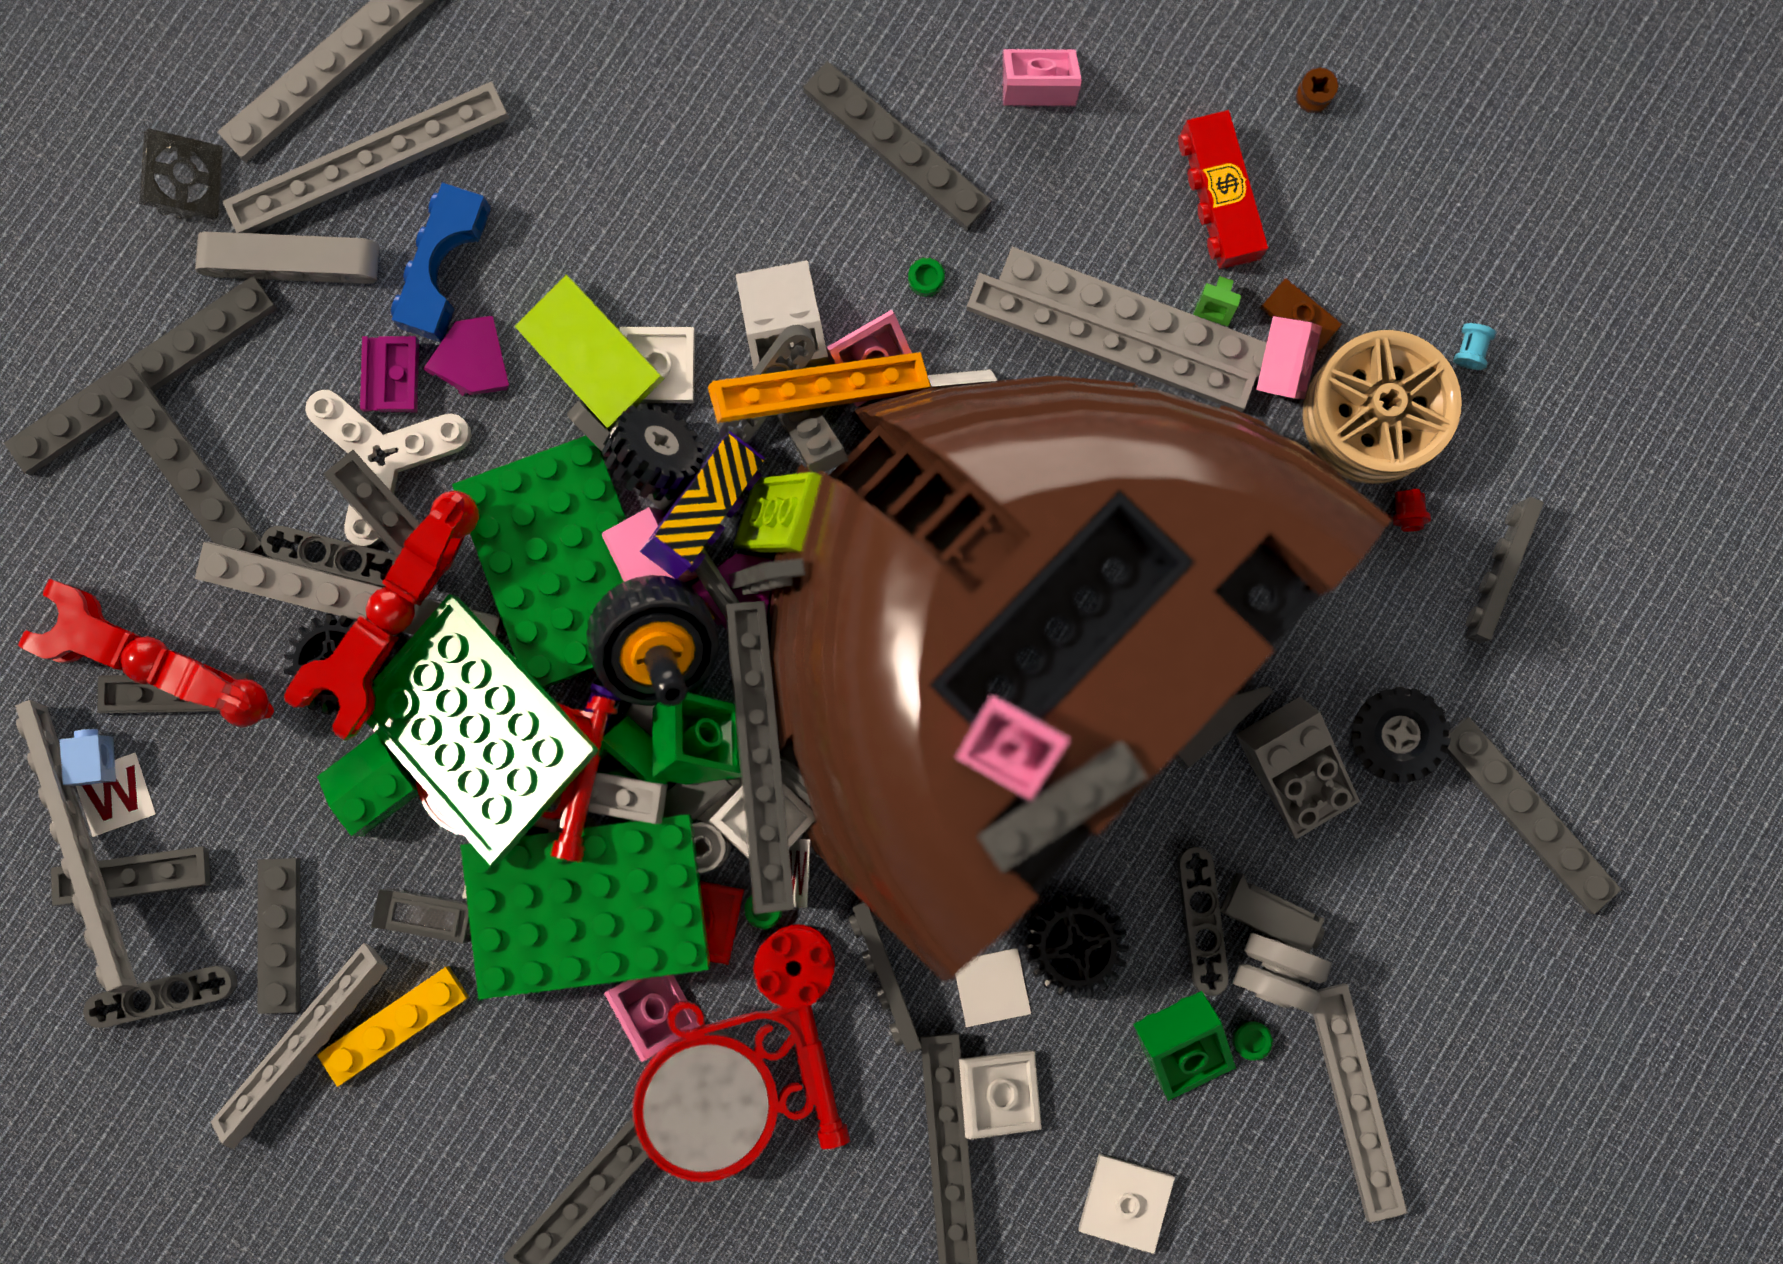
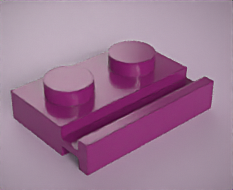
(389, 374)

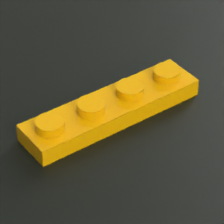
(392, 1026)

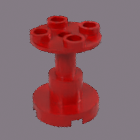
(774, 973)

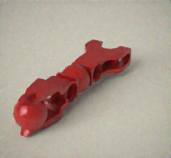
(389, 611)
(145, 660)

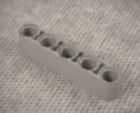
(287, 257)

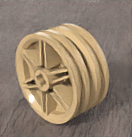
(1424, 375)

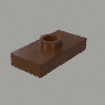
(1292, 303)

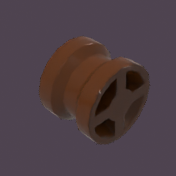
(1312, 98)

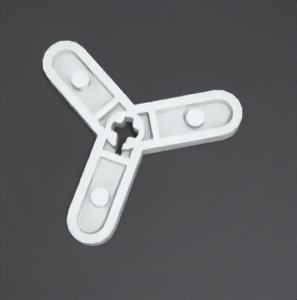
(415, 446)

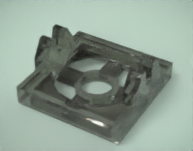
(153, 196)

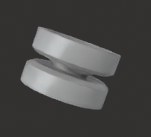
(1282, 974)

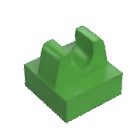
(1218, 302)

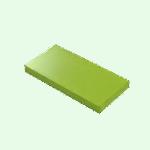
(588, 351)
(777, 513)

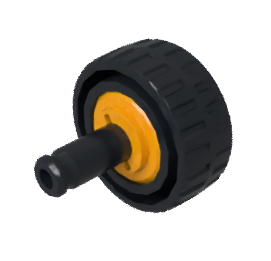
(652, 640)

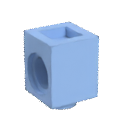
(87, 758)

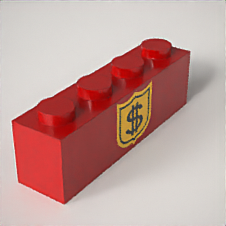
(1223, 190)

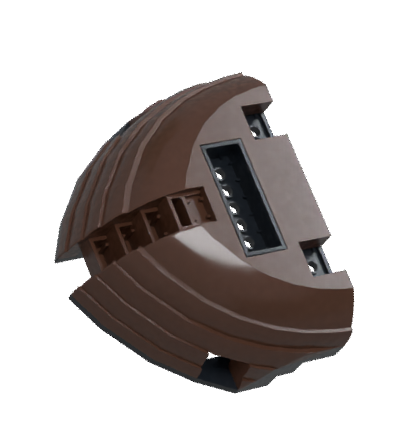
(951, 554)

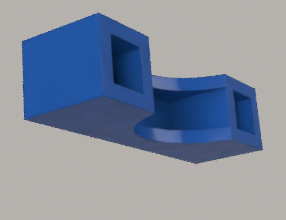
(454, 219)

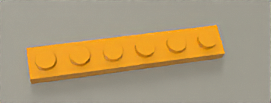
(817, 387)

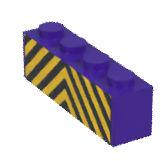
(703, 505)

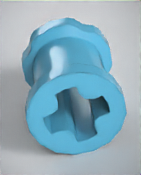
(1474, 346)

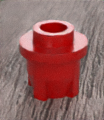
(1411, 510)

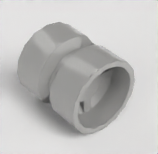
(711, 846)

